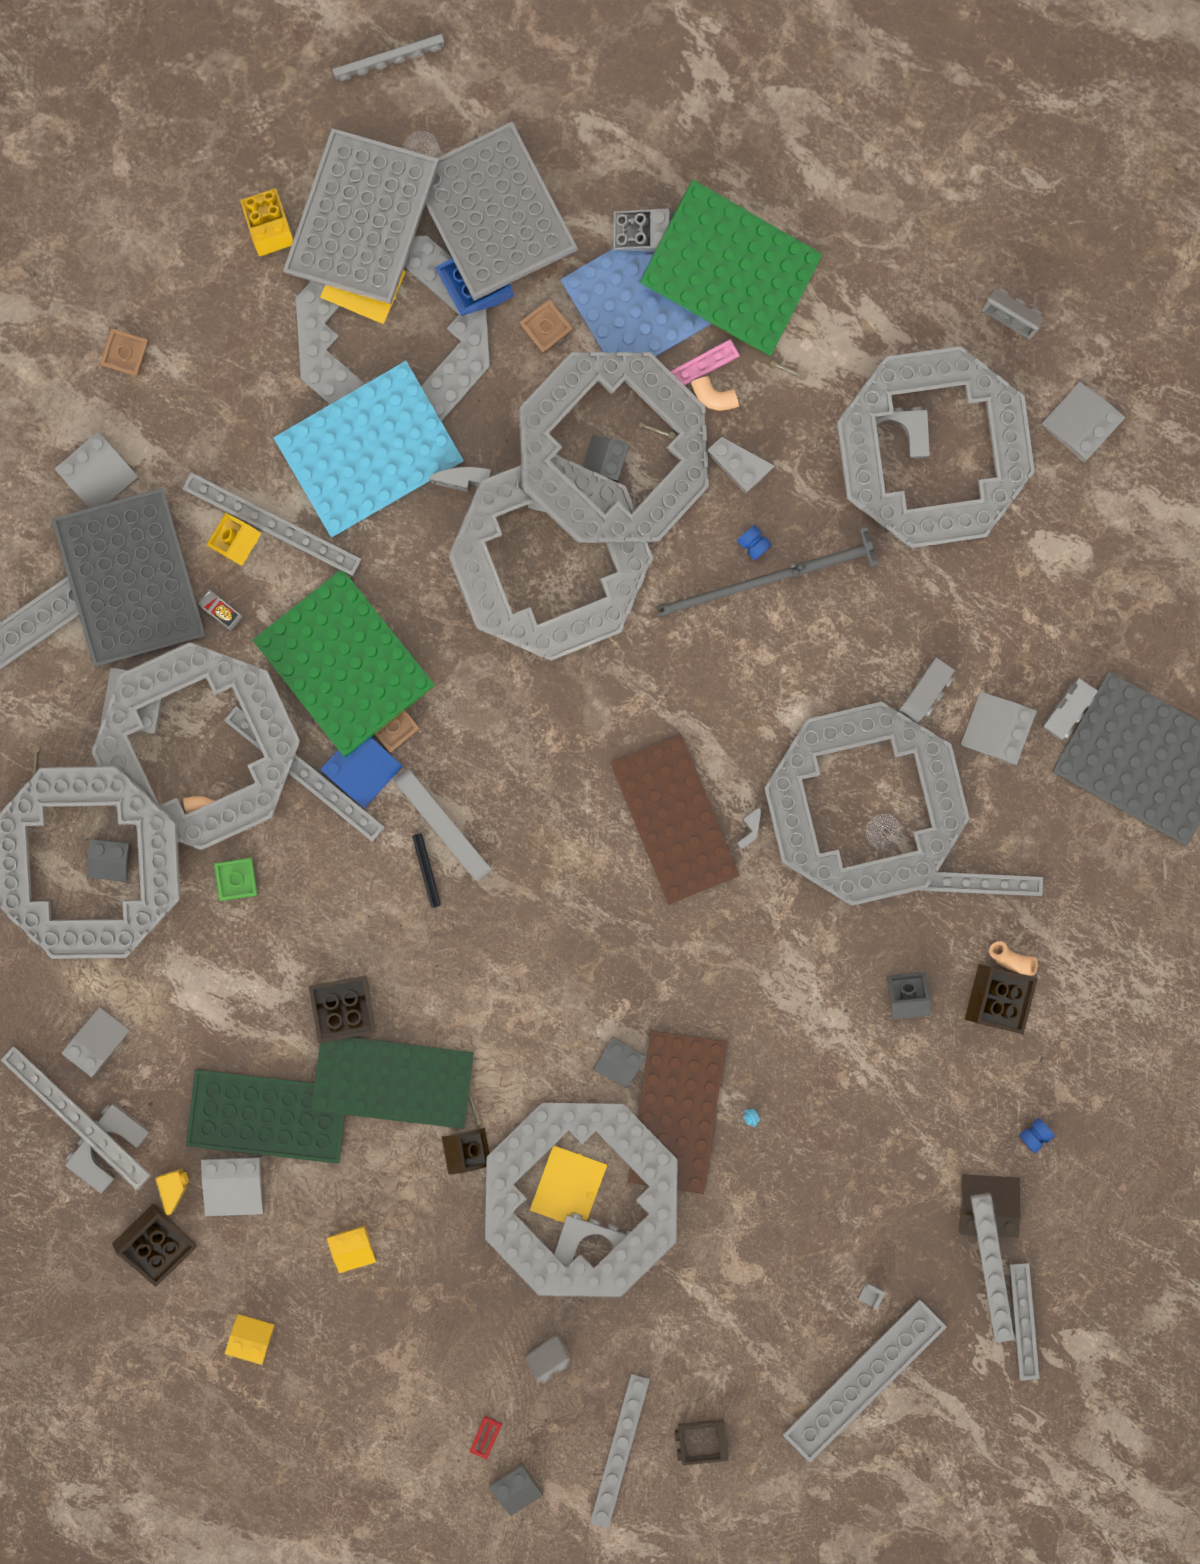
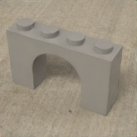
(916, 427)
(83, 1160)
(577, 1228)

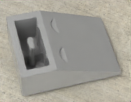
(640, 229)
(548, 1358)

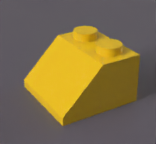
(233, 539)
(172, 1188)
(351, 1249)
(249, 1339)

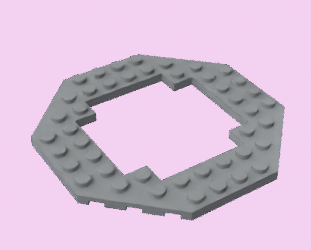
(446, 384)
(862, 454)
(569, 504)
(485, 593)
(262, 709)
(939, 786)
(156, 862)
(528, 1253)

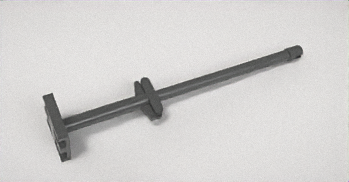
(795, 571)

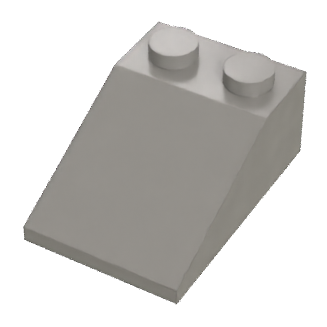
(95, 1042)

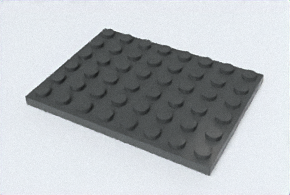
(128, 577)
(1138, 758)

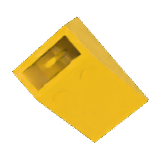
(267, 222)

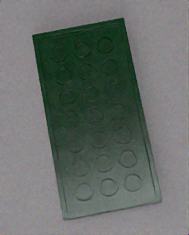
(393, 1081)
(261, 1117)

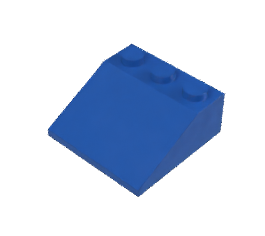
(460, 294)
(363, 771)

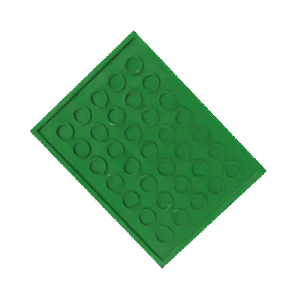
(730, 268)
(343, 663)

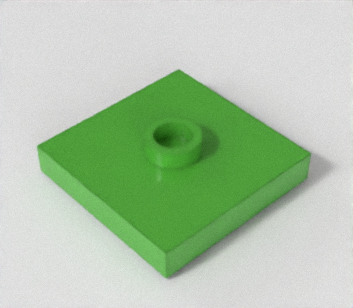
(235, 879)

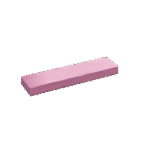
(706, 363)

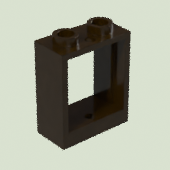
(681, 1453)

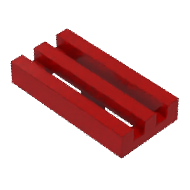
(492, 1422)

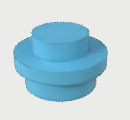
(751, 1117)

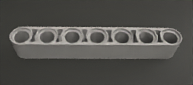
(443, 825)

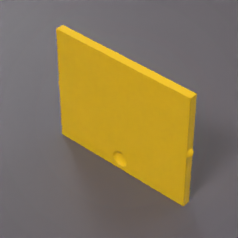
(359, 304)
(568, 1185)

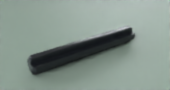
(426, 870)

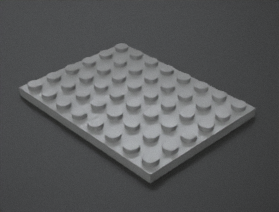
(496, 212)
(361, 216)

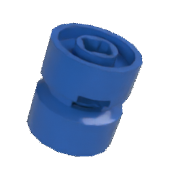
(754, 542)
(1036, 1135)

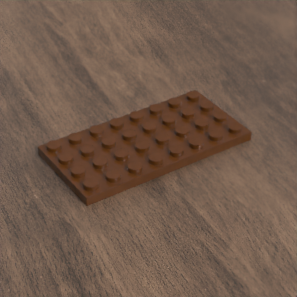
(674, 819)
(682, 1101)

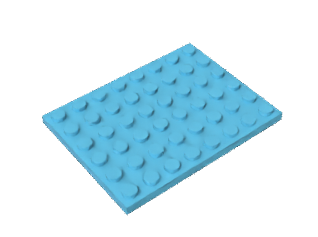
(368, 449)

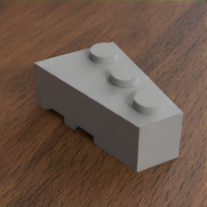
(739, 464)
(927, 691)
(1069, 709)

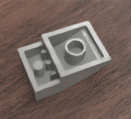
(460, 477)

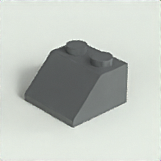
(606, 457)
(108, 860)
(908, 995)
(619, 1062)
(515, 1489)

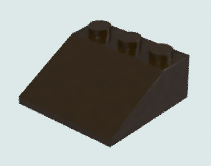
(1001, 999)
(342, 1009)
(1005, 1203)
(153, 1245)

